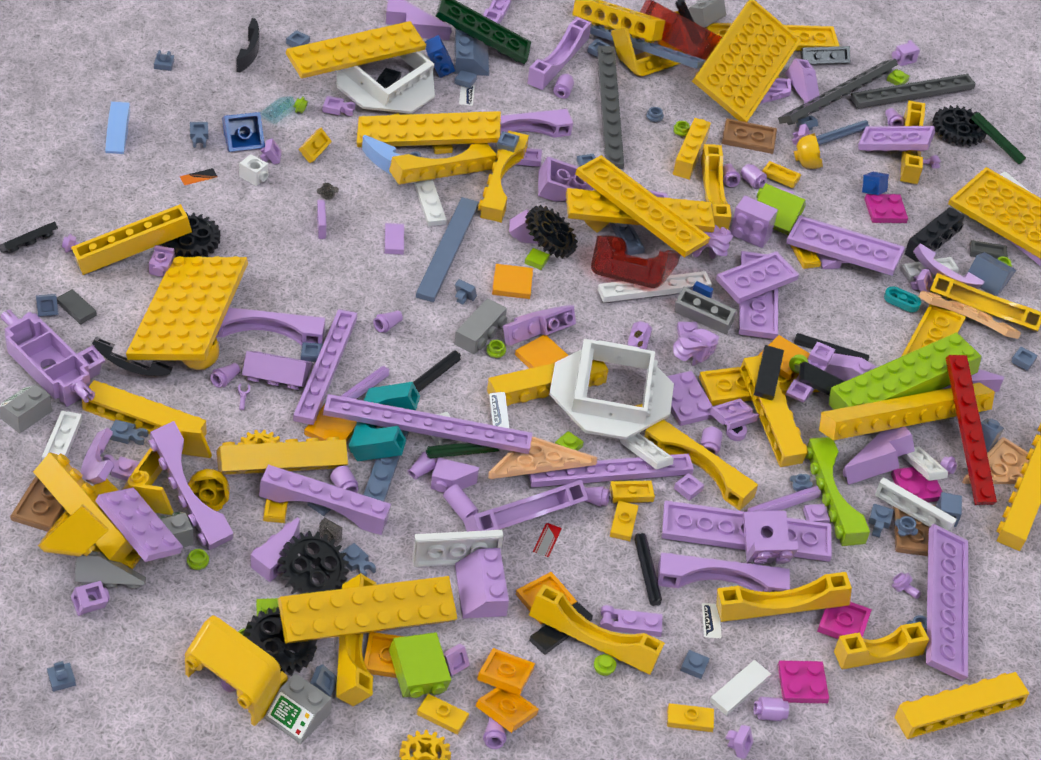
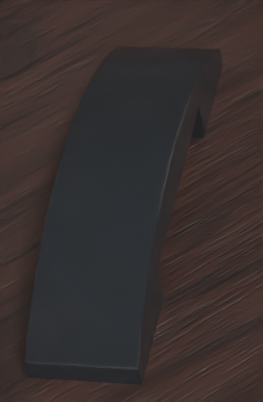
(247, 56)
(106, 348)

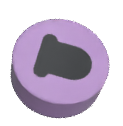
(737, 434)

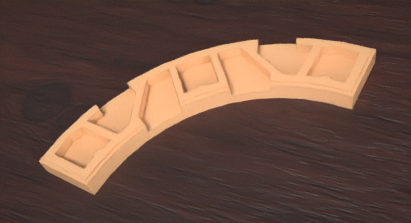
(970, 312)

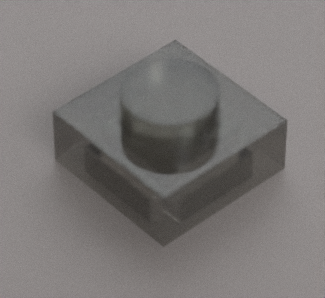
(332, 529)

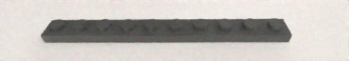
(835, 93)
(610, 106)

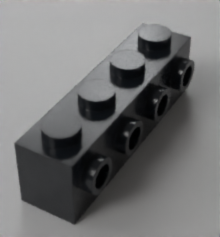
(936, 232)

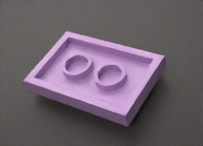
(689, 399)

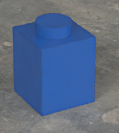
(875, 183)

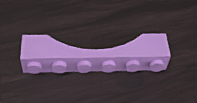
(544, 70)
(551, 123)
(296, 327)
(527, 508)
(364, 511)
(211, 524)
(680, 570)

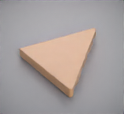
(542, 457)
(1005, 462)

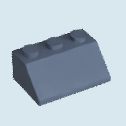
(470, 54)

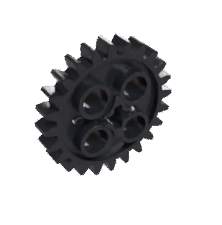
(958, 126)
(551, 231)
(202, 239)
(324, 552)
(275, 642)

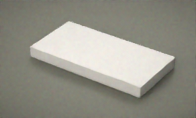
(451, 547)

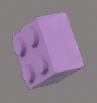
(753, 221)

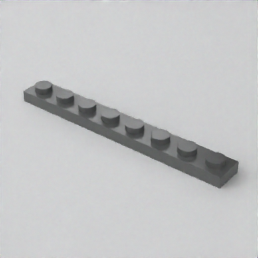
(912, 90)

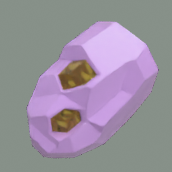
(640, 335)

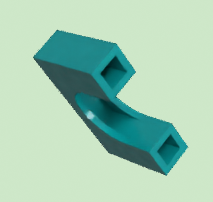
(374, 443)

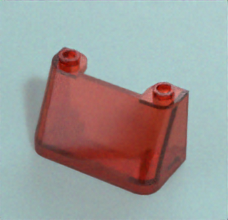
(613, 262)

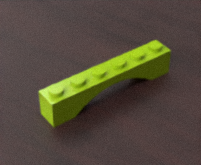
(848, 523)

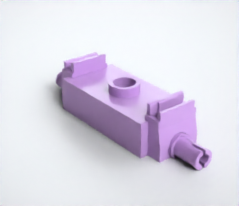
(37, 346)

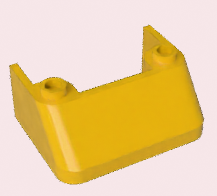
(641, 63)
(149, 469)
(77, 532)
(236, 662)

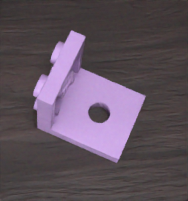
(766, 550)

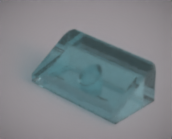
(278, 109)

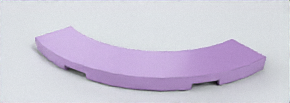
(92, 468)

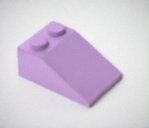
(556, 177)

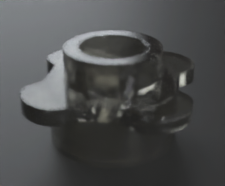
(327, 191)

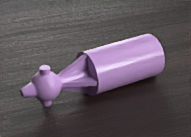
(460, 502)

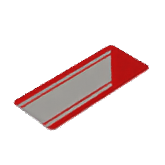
(547, 540)

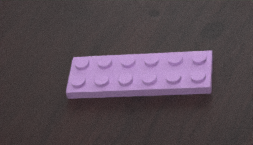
(845, 245)
(759, 314)

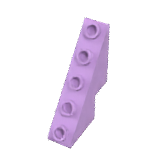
(425, 24)
(879, 455)

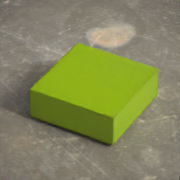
(537, 258)

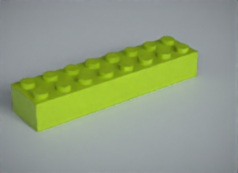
(908, 375)

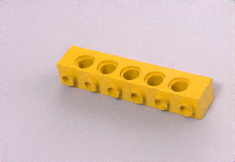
(620, 17)

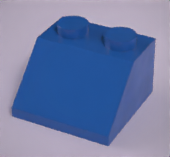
(243, 131)

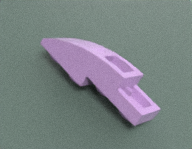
(538, 323)

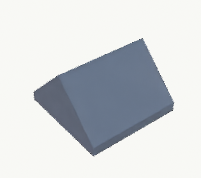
(992, 271)

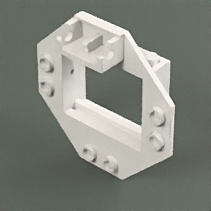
(401, 97)
(608, 418)

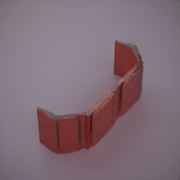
(682, 32)

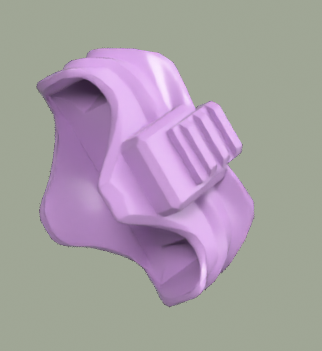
(718, 243)
(697, 343)

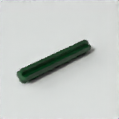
(998, 138)
(457, 450)

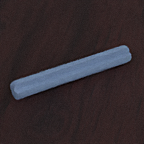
(842, 132)

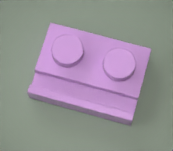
(734, 414)

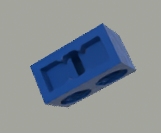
(439, 56)

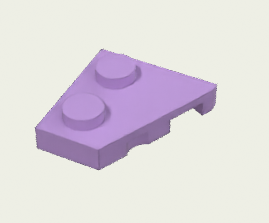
(780, 89)

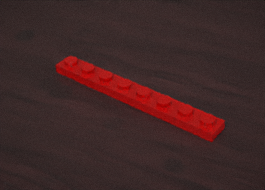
(971, 430)

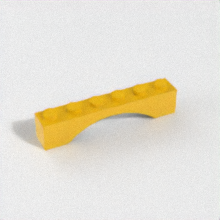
(911, 159)
(414, 169)
(713, 184)
(495, 200)
(986, 302)
(734, 485)
(742, 603)
(634, 649)
(353, 678)

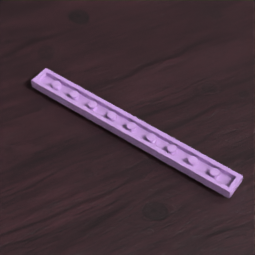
(428, 424)

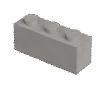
(705, 310)
(481, 326)

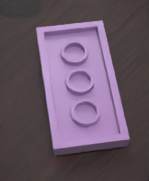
(896, 138)
(757, 277)
(139, 524)

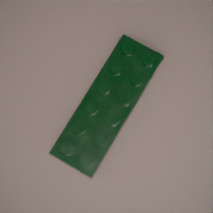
(484, 29)

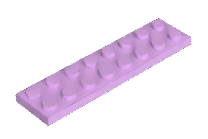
(726, 529)
(947, 603)

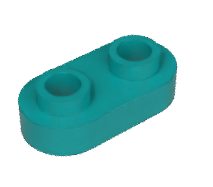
(902, 299)

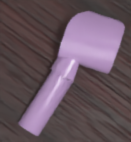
(933, 160)
(243, 396)

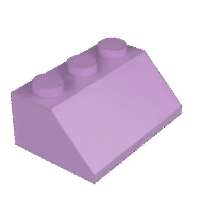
(276, 369)
(482, 584)

